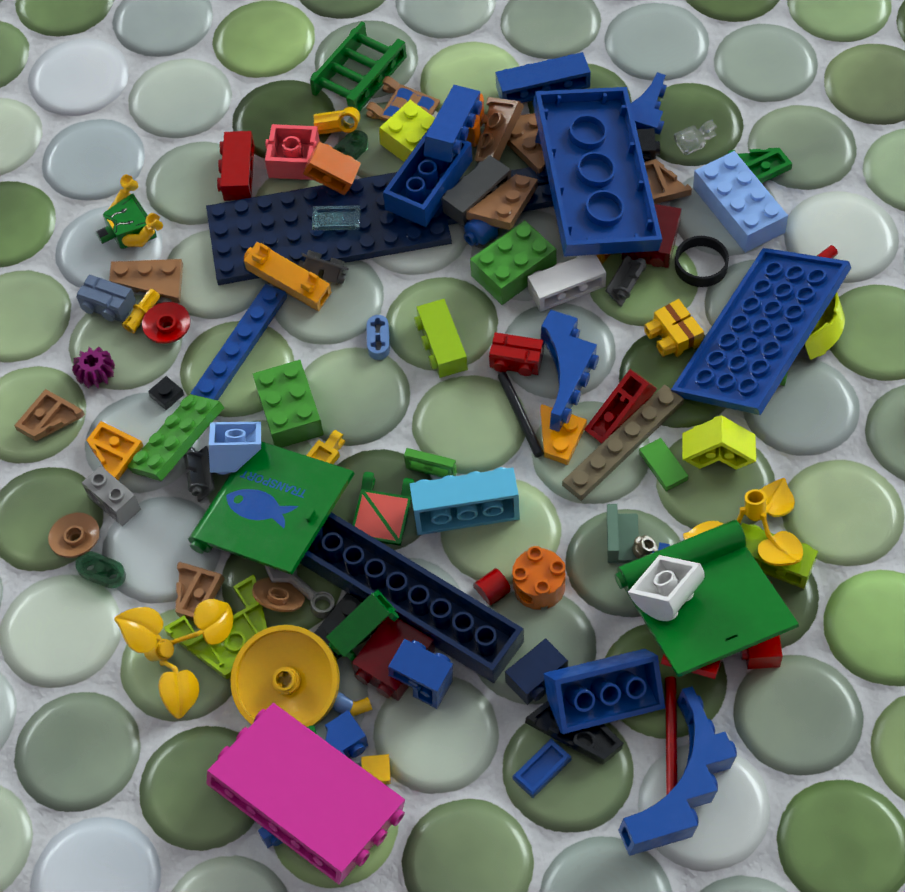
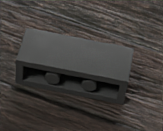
(474, 187)

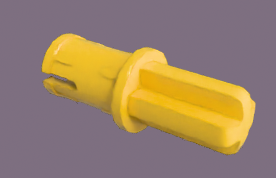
(135, 318)

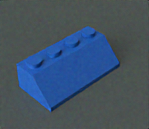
(605, 690)

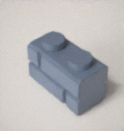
(105, 298)

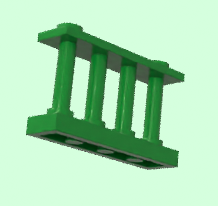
(368, 83)

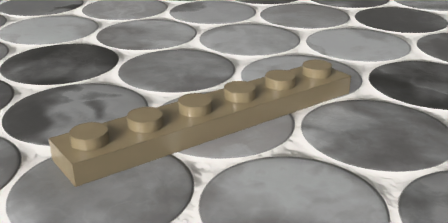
(622, 442)

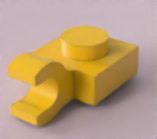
(328, 451)

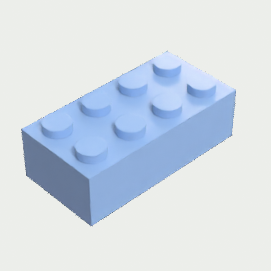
(740, 201)

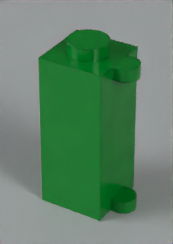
(361, 624)

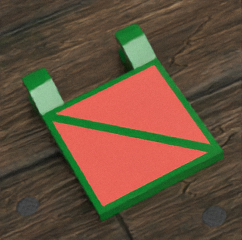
(382, 513)

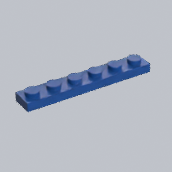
(240, 343)

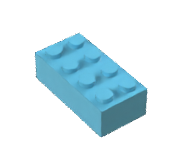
(465, 500)

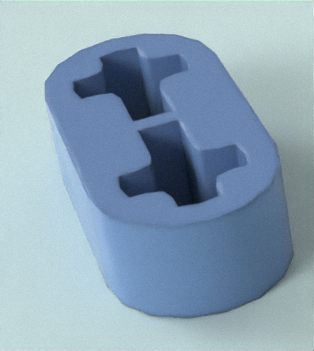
(373, 337)

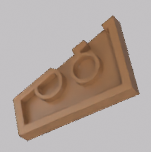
(498, 127)
(505, 203)
(143, 275)

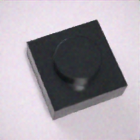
(166, 392)

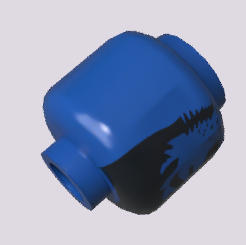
(479, 233)

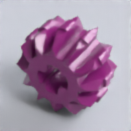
(93, 367)

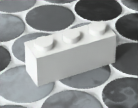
(566, 281)

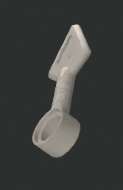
(279, 576)

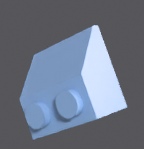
(232, 445)

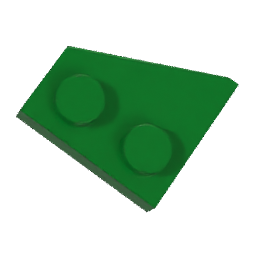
(766, 163)

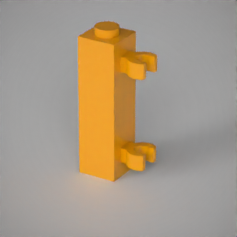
(287, 276)

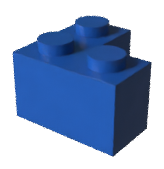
(423, 671)

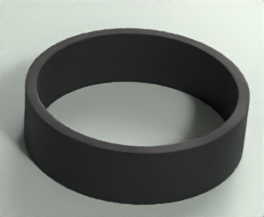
(705, 241)

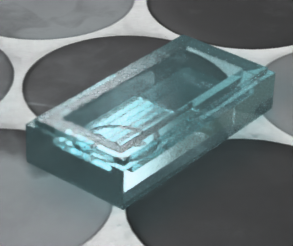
(336, 217)

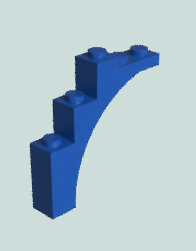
(674, 816)

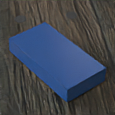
(542, 768)

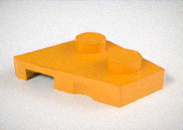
(562, 444)
(113, 448)

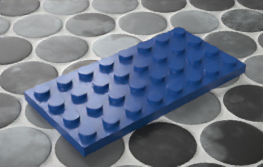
(761, 330)

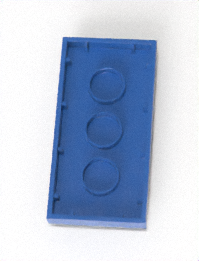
(596, 172)

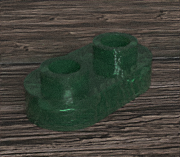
(353, 144)
(102, 570)

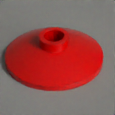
(166, 315)

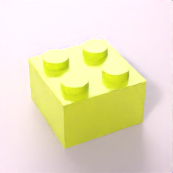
(405, 130)

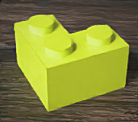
(719, 441)

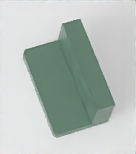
(621, 533)

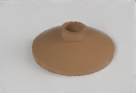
(68, 529)
(277, 595)

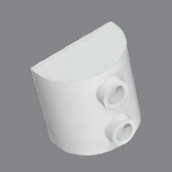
(666, 587)

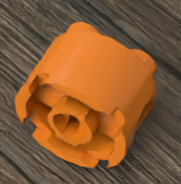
(539, 578)

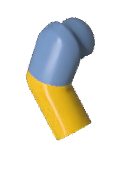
(356, 708)

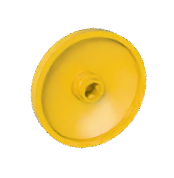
(287, 669)

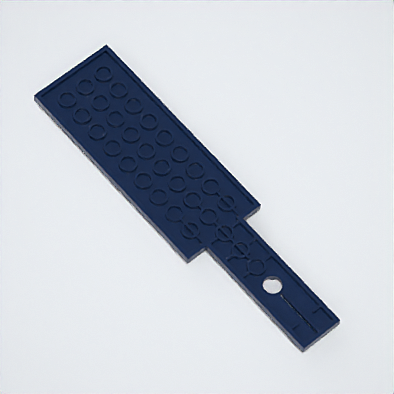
(285, 225)

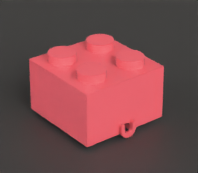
(290, 150)

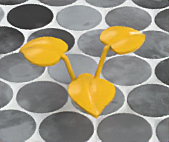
(775, 501)
(141, 633)

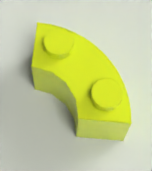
(827, 330)

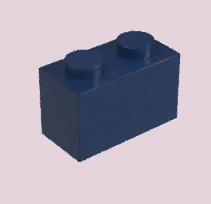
(527, 675)

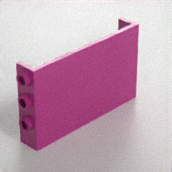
(306, 792)

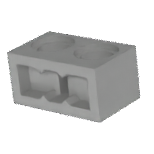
(111, 495)

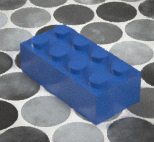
(422, 181)

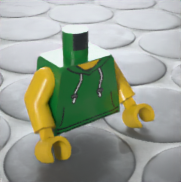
(127, 219)

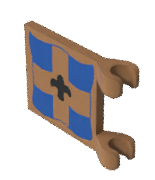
(400, 97)

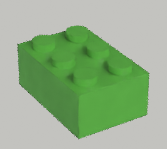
(509, 261)
(288, 404)

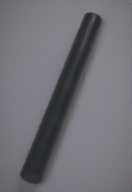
(520, 415)

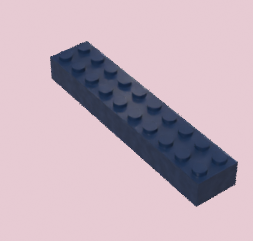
(421, 599)

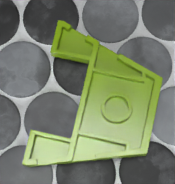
(245, 625)

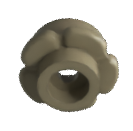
(639, 548)

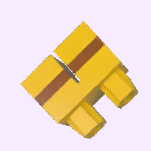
(676, 329)

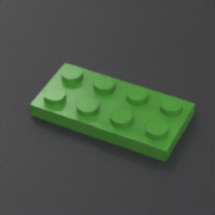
(175, 437)

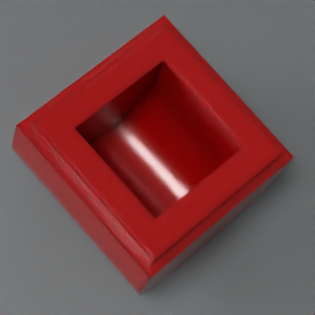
(492, 586)

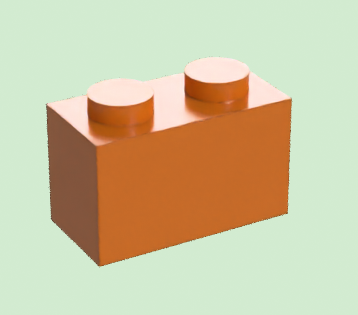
(331, 168)

